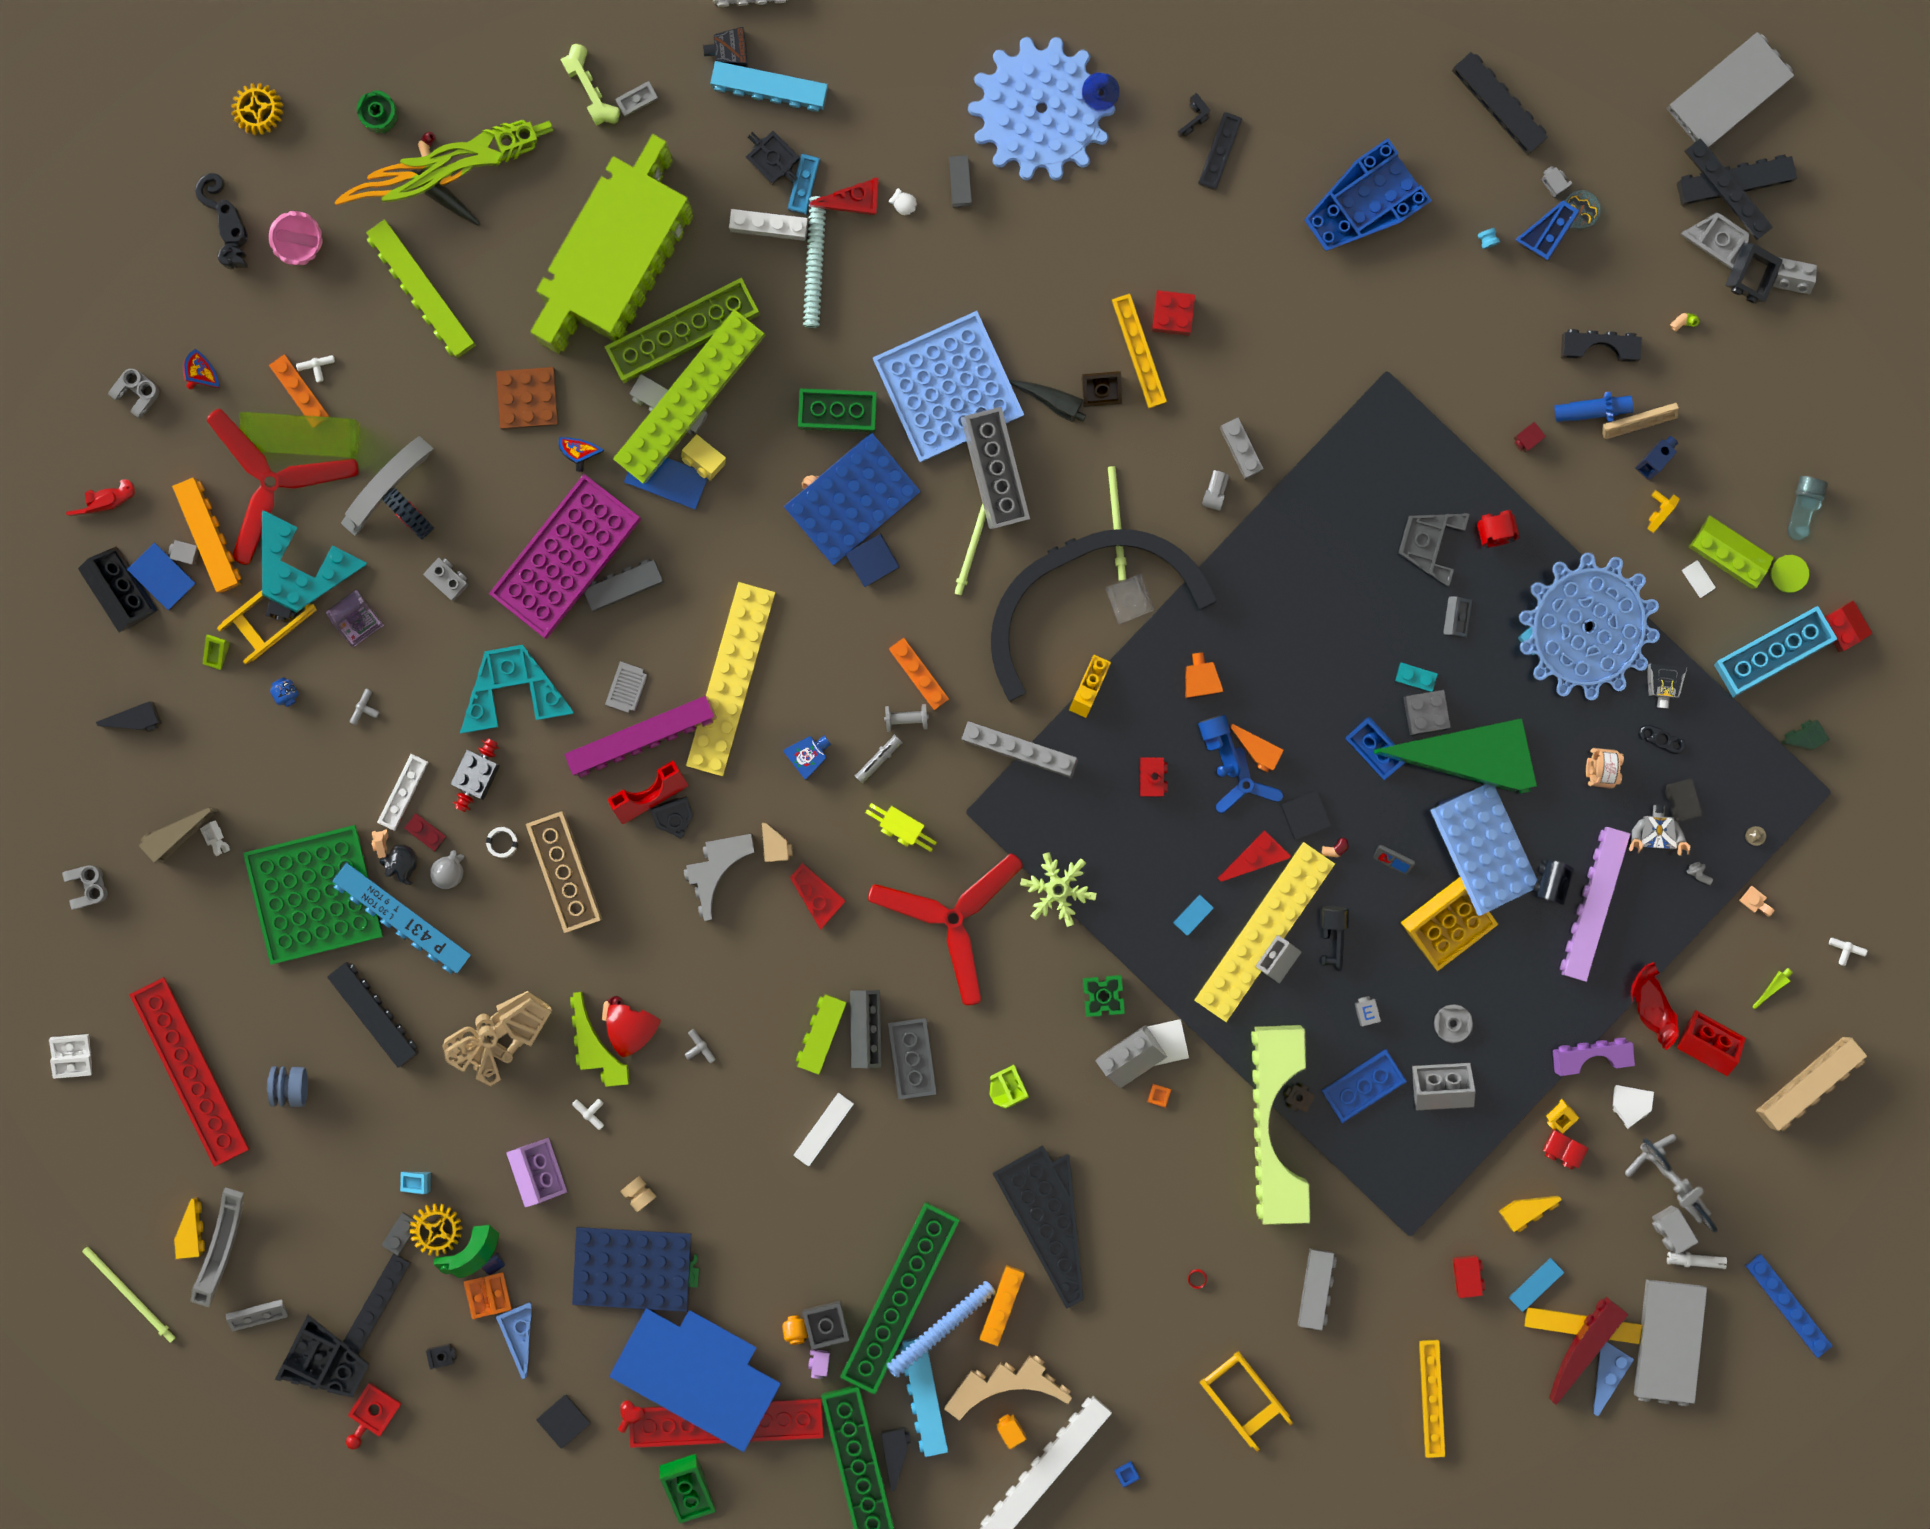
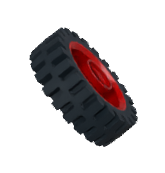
(408, 513)

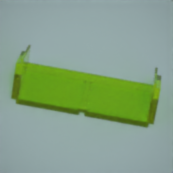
(301, 434)

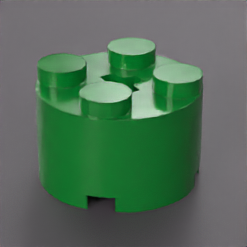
(374, 101)

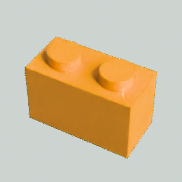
(1011, 1430)

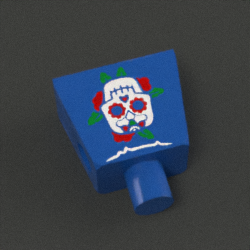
(807, 755)

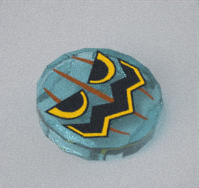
(1588, 207)

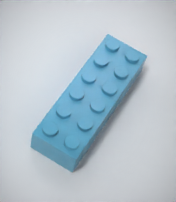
(1775, 651)

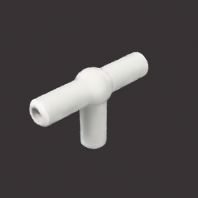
(315, 363)
(1847, 948)
(588, 1114)

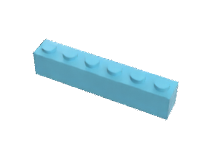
(769, 85)
(925, 1404)

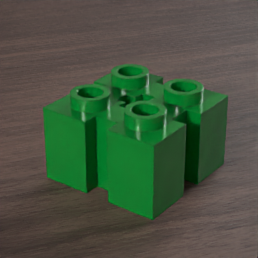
(1095, 1005)

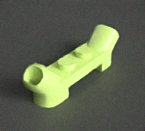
(574, 66)

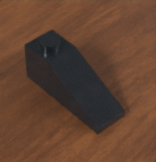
(138, 718)
(895, 1448)

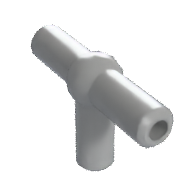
(361, 707)
(701, 1046)

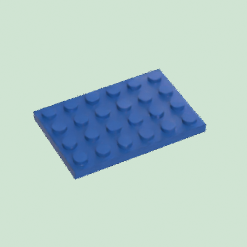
(852, 498)

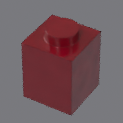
(1529, 437)

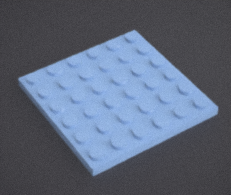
(943, 379)

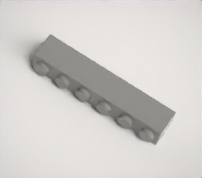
(1019, 749)

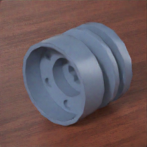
(284, 1086)

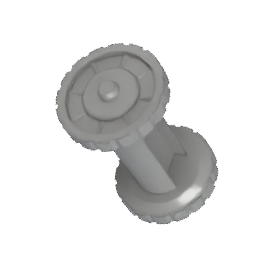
(906, 717)

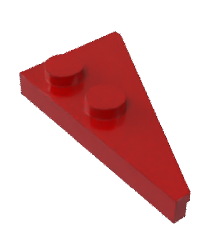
(855, 199)
(1258, 854)

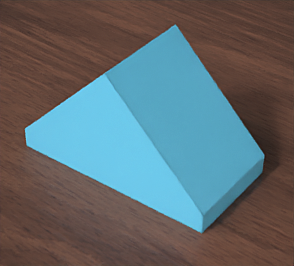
(416, 1182)

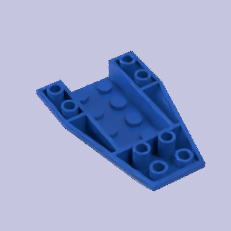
(1367, 199)

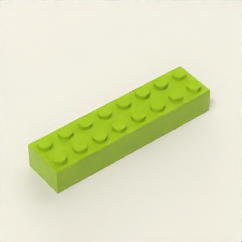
(679, 331)

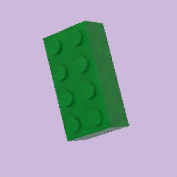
(837, 410)

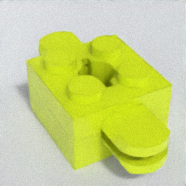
(902, 826)

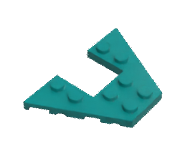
(289, 585)
(509, 668)

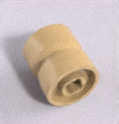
(638, 1193)

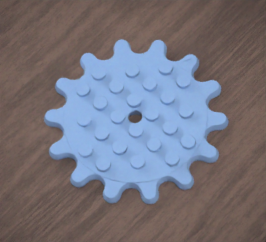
(1012, 116)
(1616, 634)

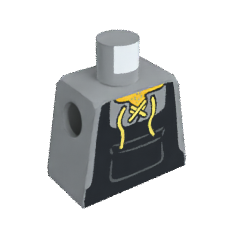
(1665, 682)

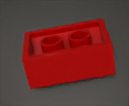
(1711, 1043)

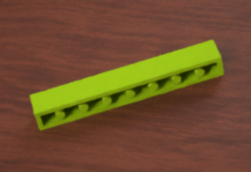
(421, 289)

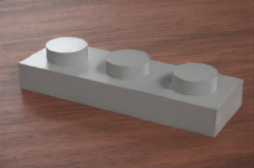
(256, 1315)

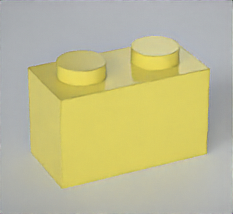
(703, 457)

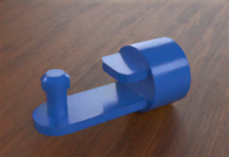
(1217, 735)

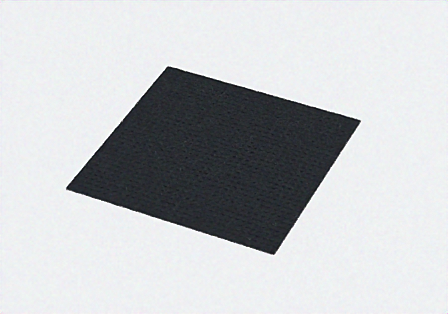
(1305, 651)

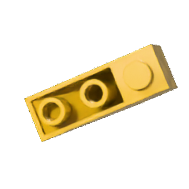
(1089, 686)
(1522, 1211)
(188, 1238)

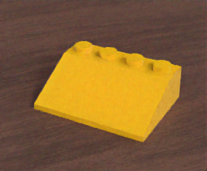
(1447, 925)

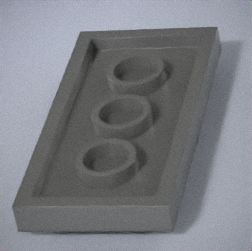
(912, 1058)

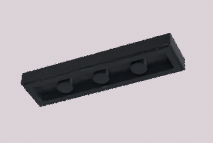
(1220, 151)

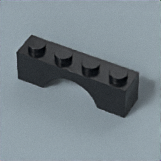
(1626, 347)

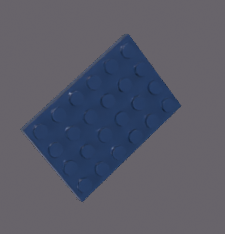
(632, 1269)

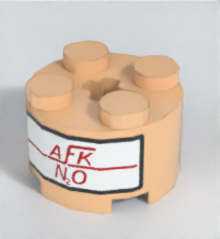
(1604, 768)

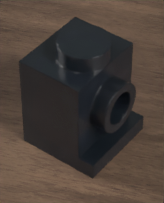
(280, 612)
(449, 1353)

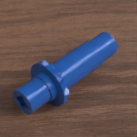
(1594, 408)

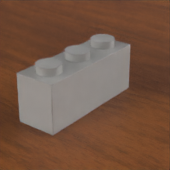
(1241, 448)

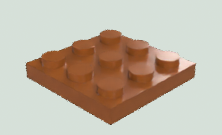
(527, 398)

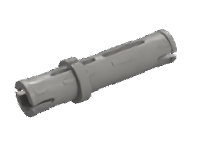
(874, 763)

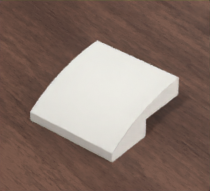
(1171, 1039)
(70, 1056)

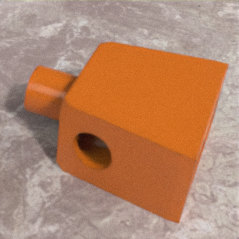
(1201, 678)

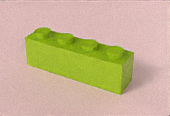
(821, 1034)

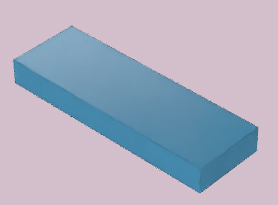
(804, 184)
(1536, 1284)

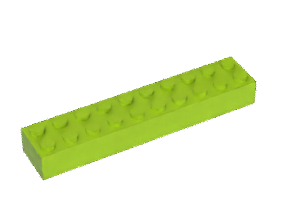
(689, 396)

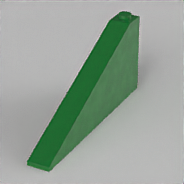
(1485, 754)

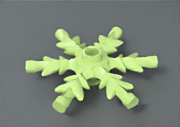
(1081, 894)

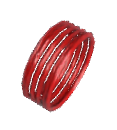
(1197, 1287)

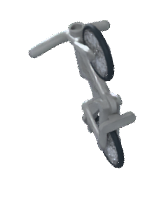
(1687, 1195)

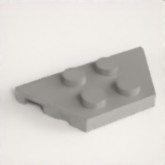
(1718, 238)

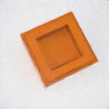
(1159, 1095)

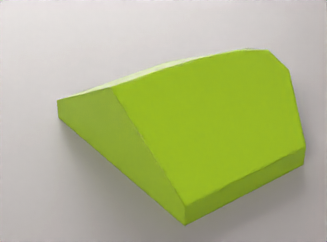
(1007, 1088)

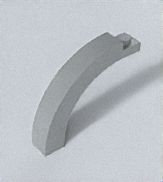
(386, 480)
(220, 1248)

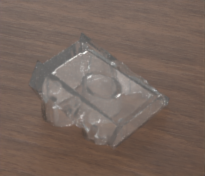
(1129, 599)

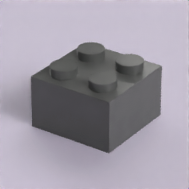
(826, 1324)

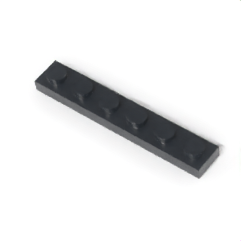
(1728, 189)
(376, 1303)

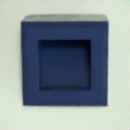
(493, 1264)

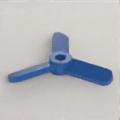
(1254, 787)

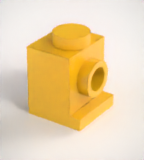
(1562, 1117)

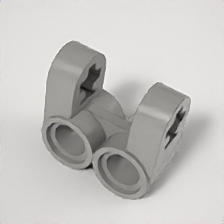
(138, 387)
(89, 886)

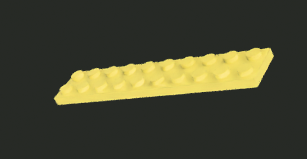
(731, 677)
(1272, 918)

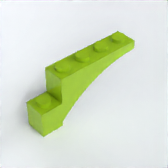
(591, 1049)

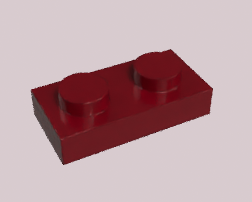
(425, 832)

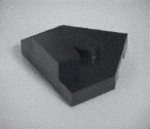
(673, 816)

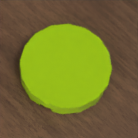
(1789, 573)

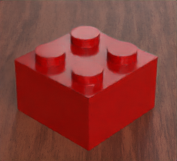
(1173, 313)

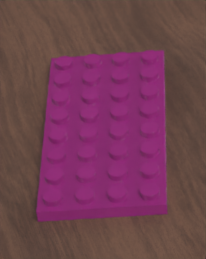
(565, 556)

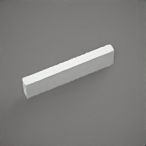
(403, 792)
(823, 1129)

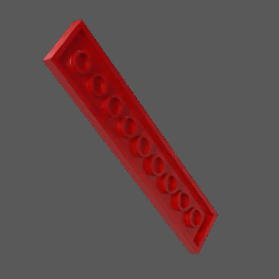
(189, 1071)
(781, 1422)

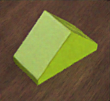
(215, 651)

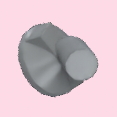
(1696, 869)

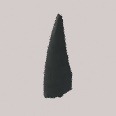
(448, 200)
(1056, 400)

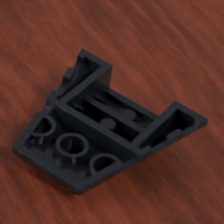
(322, 1361)

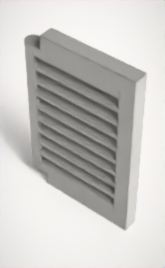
(626, 687)

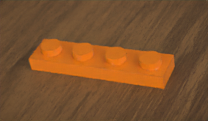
(297, 387)
(918, 674)

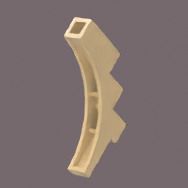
(1029, 1376)

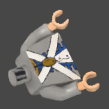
(1658, 832)

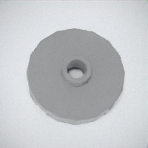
(1463, 1023)

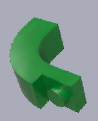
(474, 1256)

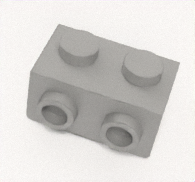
(1796, 276)

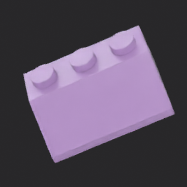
(536, 1172)

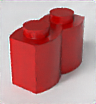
(1565, 1149)

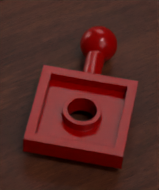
(367, 1420)

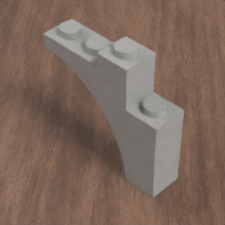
(707, 874)

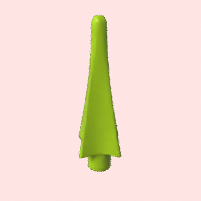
(1778, 982)

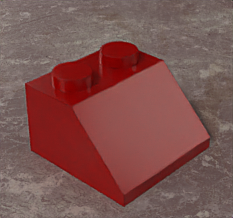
(1848, 626)

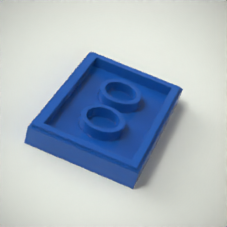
(161, 576)

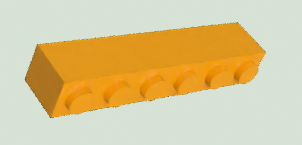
(206, 535)

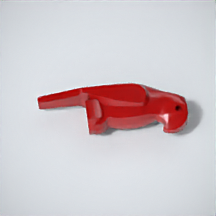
(106, 499)

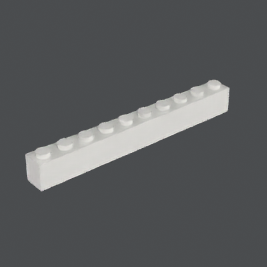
(1049, 1466)

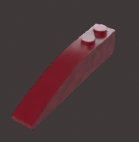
(1586, 1345)

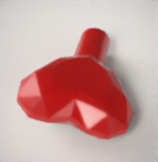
(630, 1415)

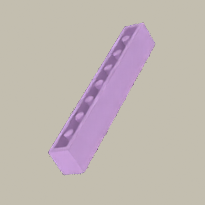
(1595, 903)

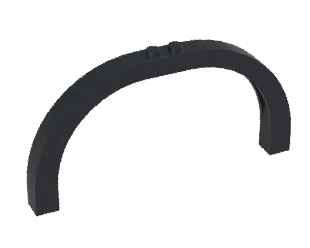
(1058, 557)

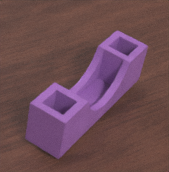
(1570, 1059)

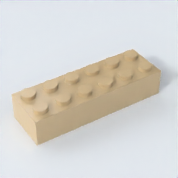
(564, 872)
(1811, 1084)

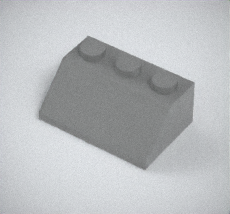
(1131, 1057)
(1443, 1086)

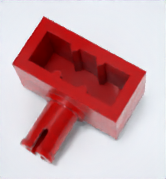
(1152, 777)

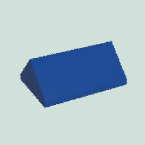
(1368, 737)

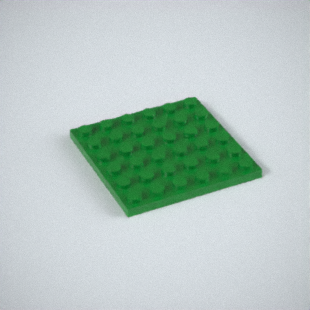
(298, 900)

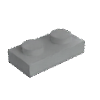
(636, 99)

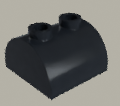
(1554, 881)

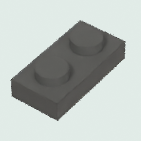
(399, 1234)

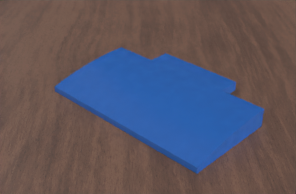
(697, 1375)

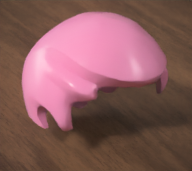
(295, 238)

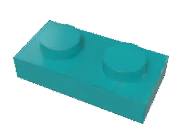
(1416, 677)

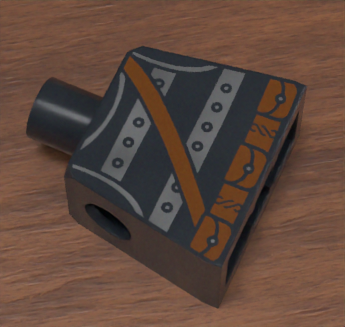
(728, 47)

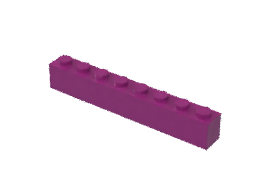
(641, 735)

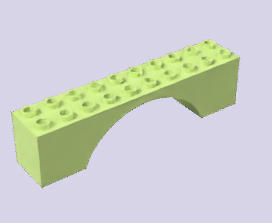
(1277, 1057)

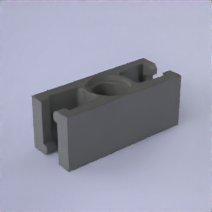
(960, 181)

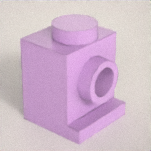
(819, 1363)

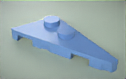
(516, 1331)
(1611, 1369)

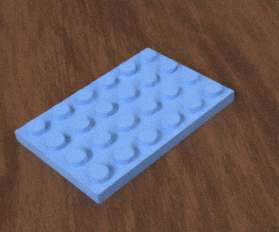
(1485, 848)

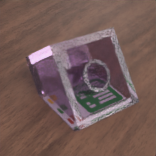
(354, 618)

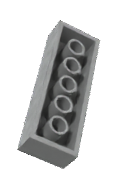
(995, 468)

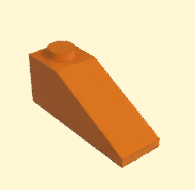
(1259, 750)

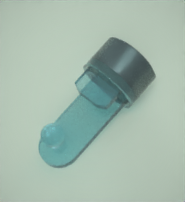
(1809, 494)

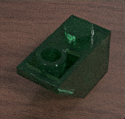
(1808, 737)

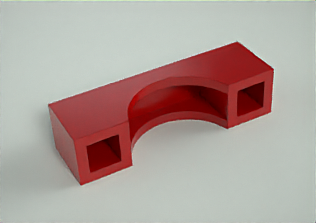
(630, 805)

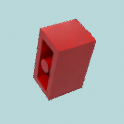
(1468, 1277)

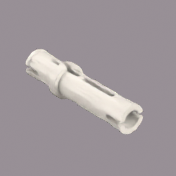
(1696, 1260)

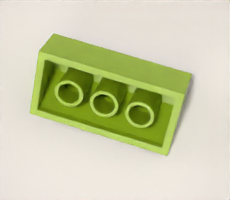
(1731, 552)

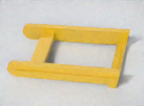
(250, 633)
(1262, 1417)

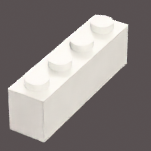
(768, 224)

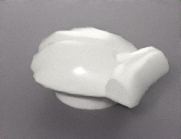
(903, 202)

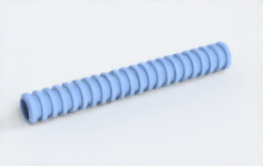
(940, 1329)

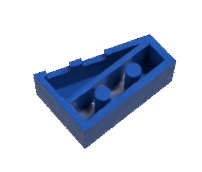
(1549, 231)

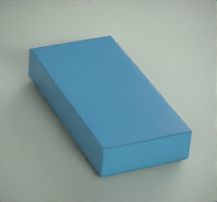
(1193, 915)

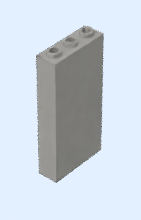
(1731, 90)
(1670, 1342)

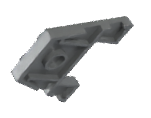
(1423, 539)

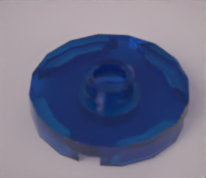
(1102, 82)

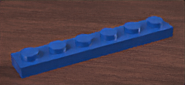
(1788, 1305)

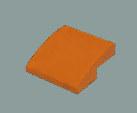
(487, 1295)

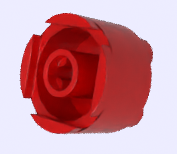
(1498, 529)

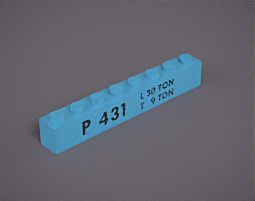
(400, 917)

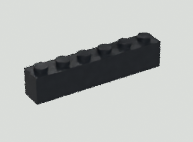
(1500, 103)
(1748, 177)
(372, 1014)

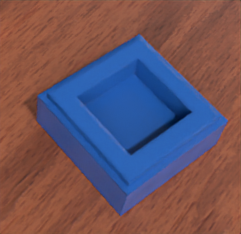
(1127, 1474)

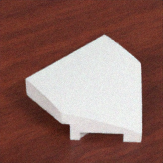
(1632, 1104)

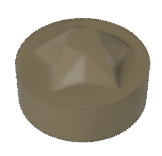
(1755, 836)

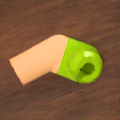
(1685, 319)

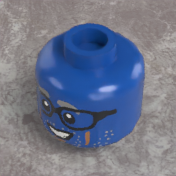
(284, 692)

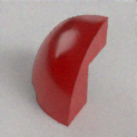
(629, 1029)

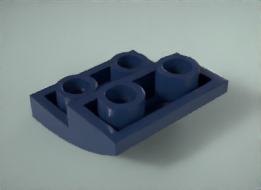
(872, 560)

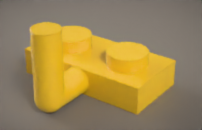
(1667, 506)

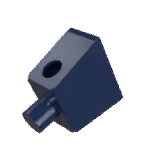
(1657, 458)

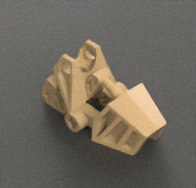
(519, 1016)

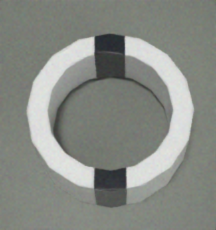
(489, 842)

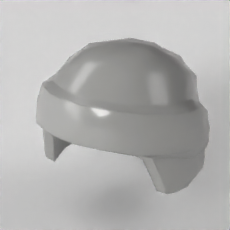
(447, 871)

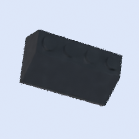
(117, 589)

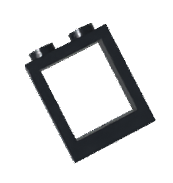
(1740, 267)

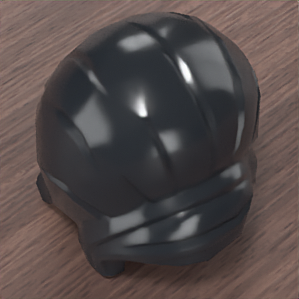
(401, 861)

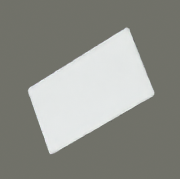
(1698, 579)

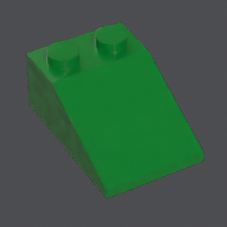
(686, 1488)

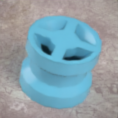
(1488, 238)

